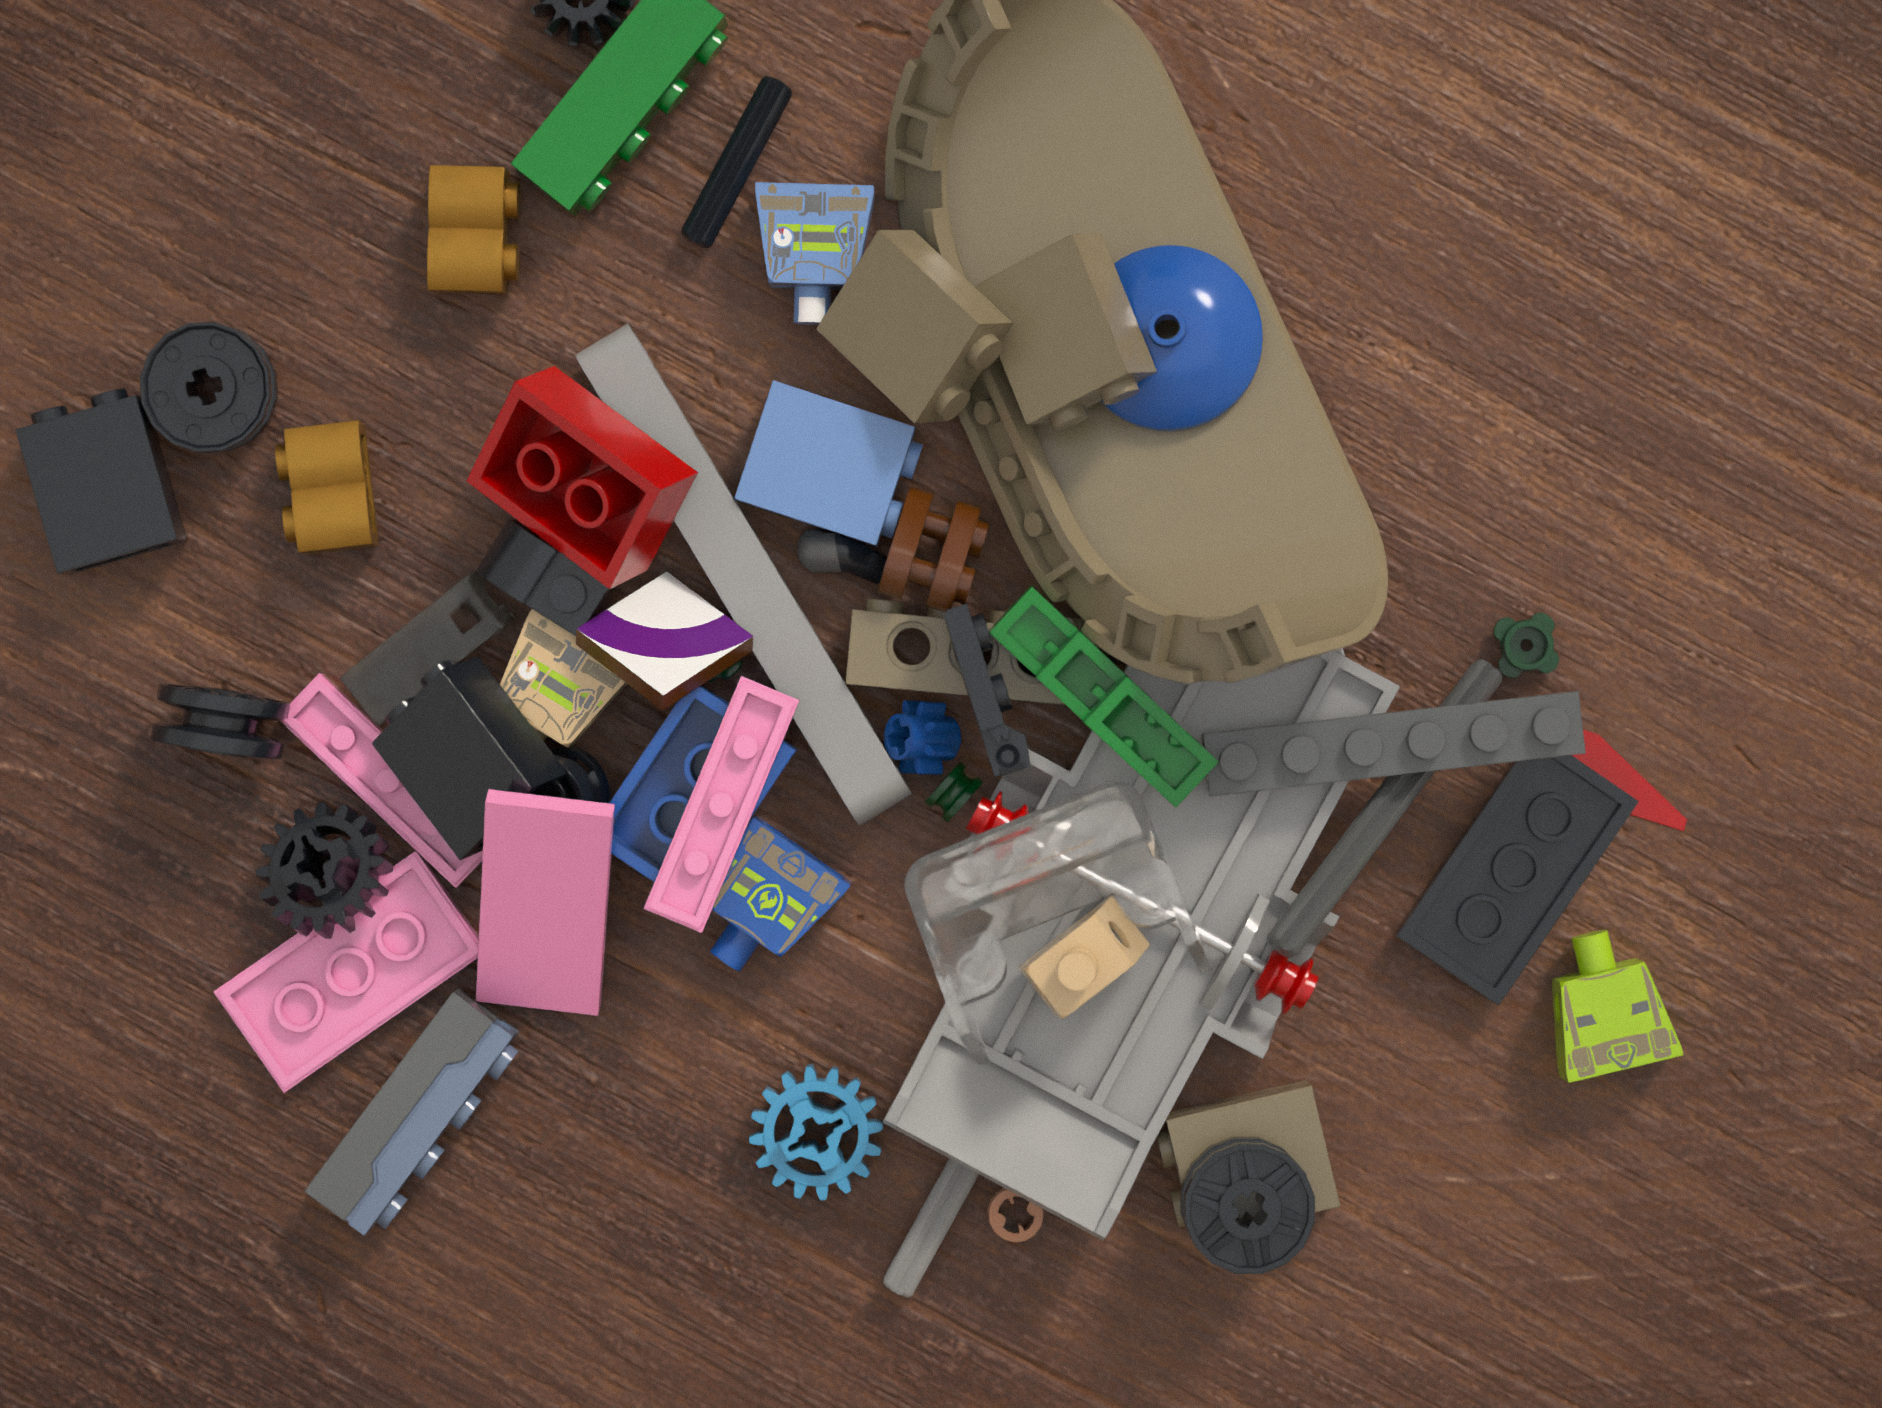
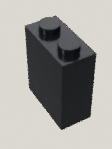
(100, 482)
(458, 745)

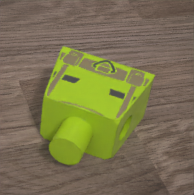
(1608, 1014)

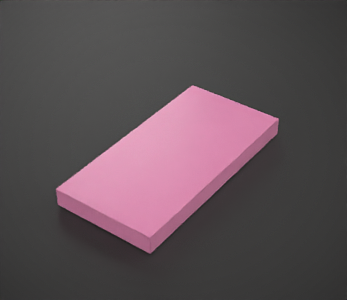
(544, 902)
(327, 994)

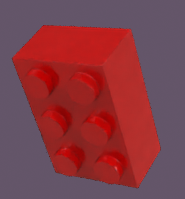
(581, 476)

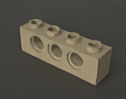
(876, 665)

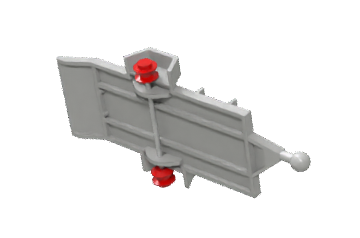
(1082, 1097)

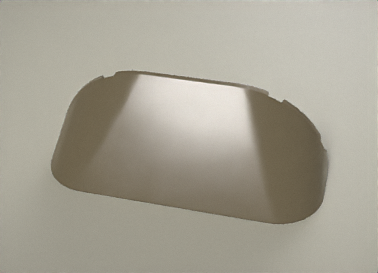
(1174, 547)

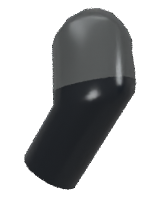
(838, 554)

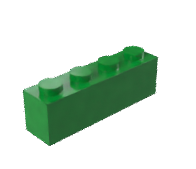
(617, 99)

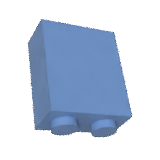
(828, 464)

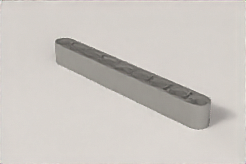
(751, 584)

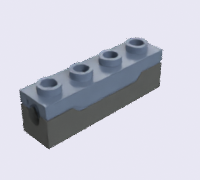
(412, 1111)

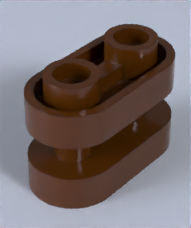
(947, 579)

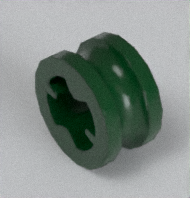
(953, 791)

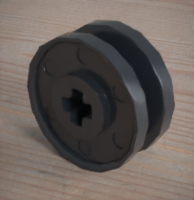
(194, 421)
(220, 721)
(1212, 1218)

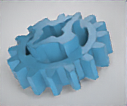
(829, 1156)

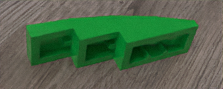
(1103, 696)

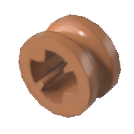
(997, 1219)

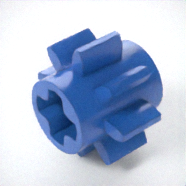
(922, 737)

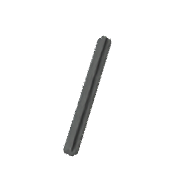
(1367, 831)

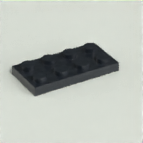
(1515, 871)

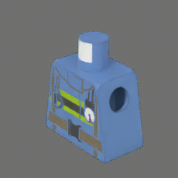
(813, 239)

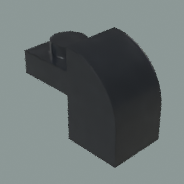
(541, 577)

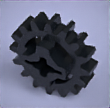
(349, 873)

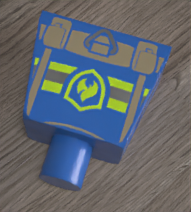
(772, 895)

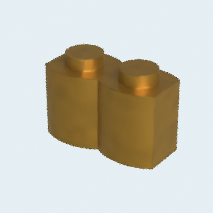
(470, 229)
(328, 487)

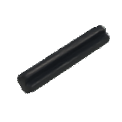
(736, 161)

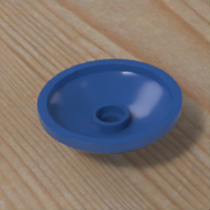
(1216, 344)

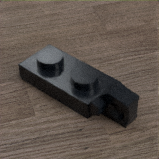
(988, 694)

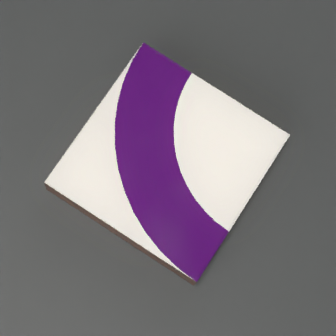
(664, 640)

